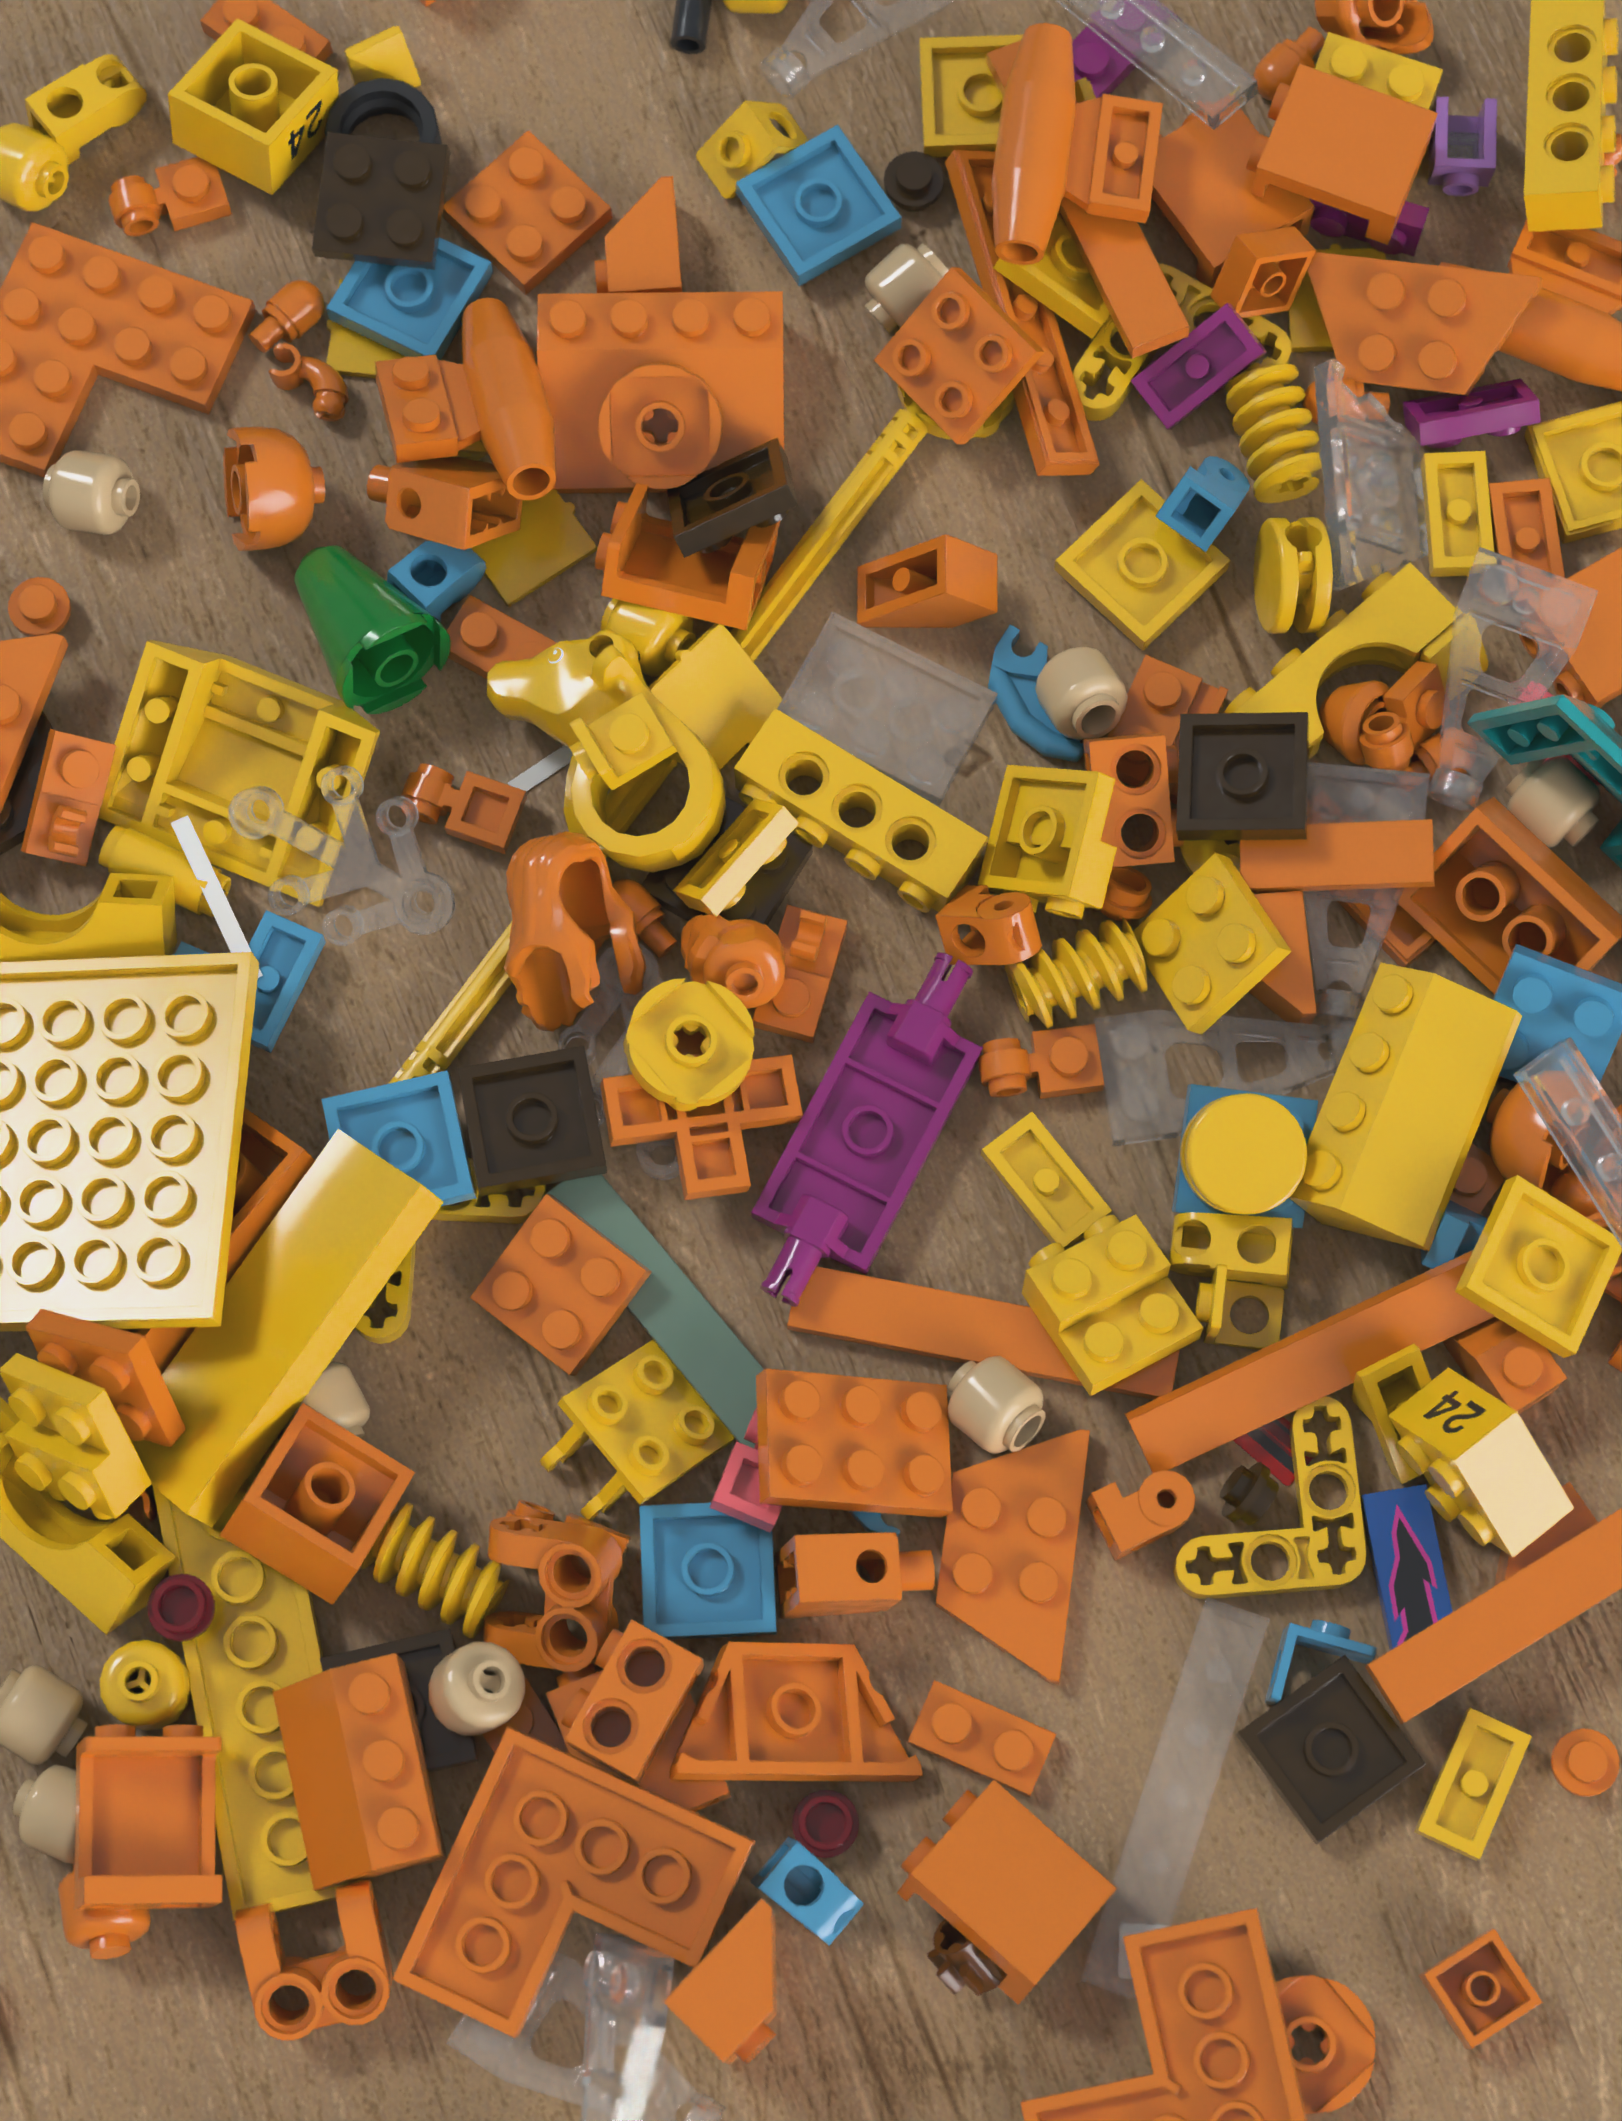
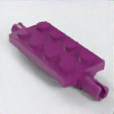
(867, 1131)

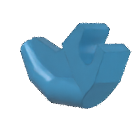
(1015, 683)

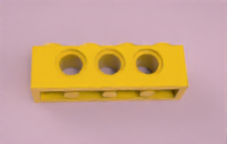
(1567, 114)
(791, 750)

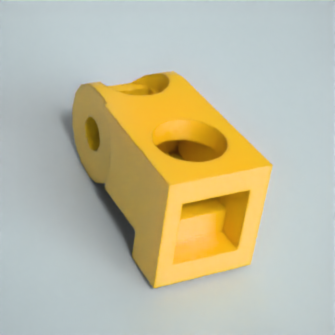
(86, 103)
(1250, 1246)

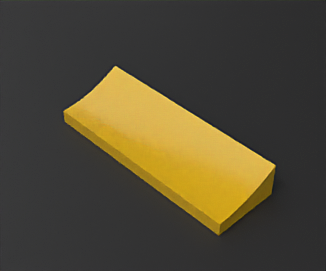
(284, 1321)

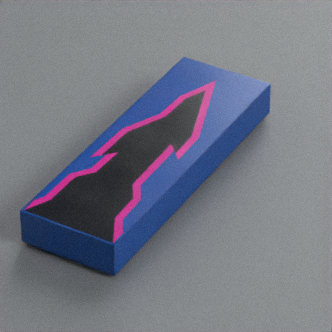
(1405, 1561)

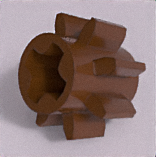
(962, 1962)

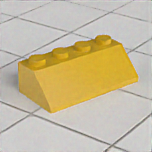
(1404, 1106)

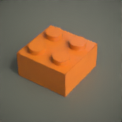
(1263, 271)
(1480, 1989)

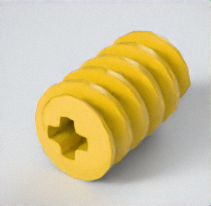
(1271, 432)
(1078, 972)
(437, 1570)

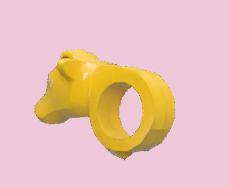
(587, 682)

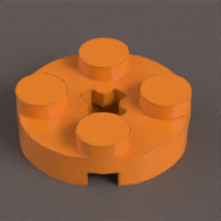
(685, 400)
(1347, 2043)

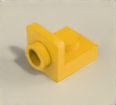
(621, 742)

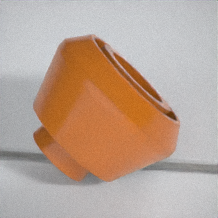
(1344, 715)

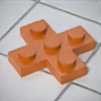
(708, 1137)

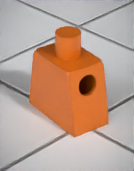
(446, 500)
(821, 1575)

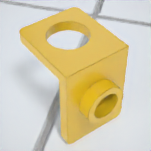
(747, 143)
(1215, 1304)

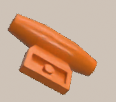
(1052, 148)
(1570, 319)
(491, 397)

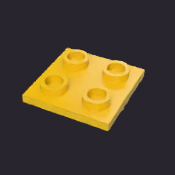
(643, 1423)

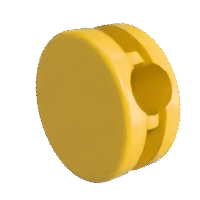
(1293, 575)
(1243, 1154)

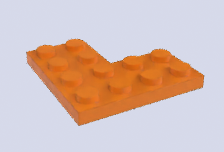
(96, 312)
(556, 1842)
(1208, 2032)

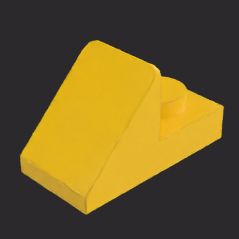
(1382, 1390)

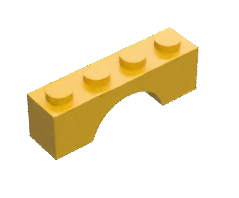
(1386, 629)
(125, 920)
(94, 1564)

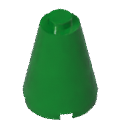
(368, 631)

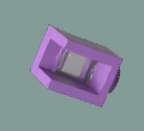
(1462, 149)

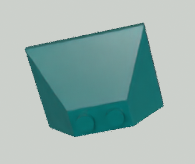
(1555, 729)

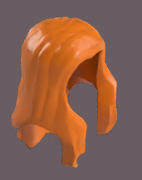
(560, 920)

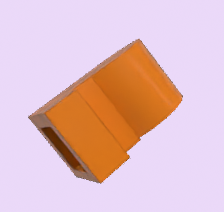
(1000, 927)
(1144, 1516)

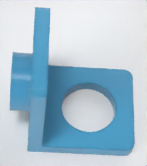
(1320, 1636)

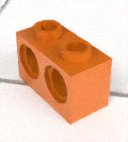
(1147, 798)
(649, 1708)

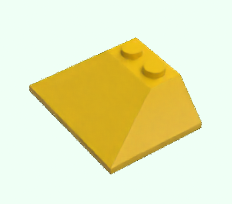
(214, 727)

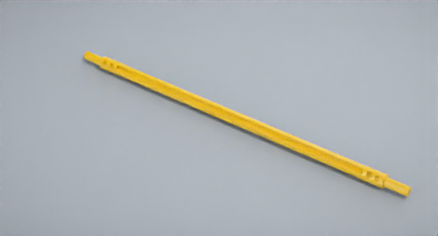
(625, 803)

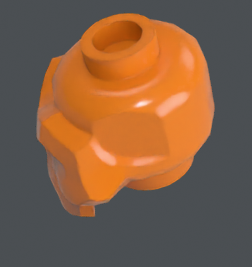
(1384, 24)
(736, 955)

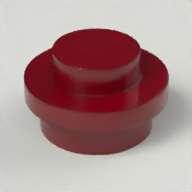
(181, 1607)
(825, 1823)

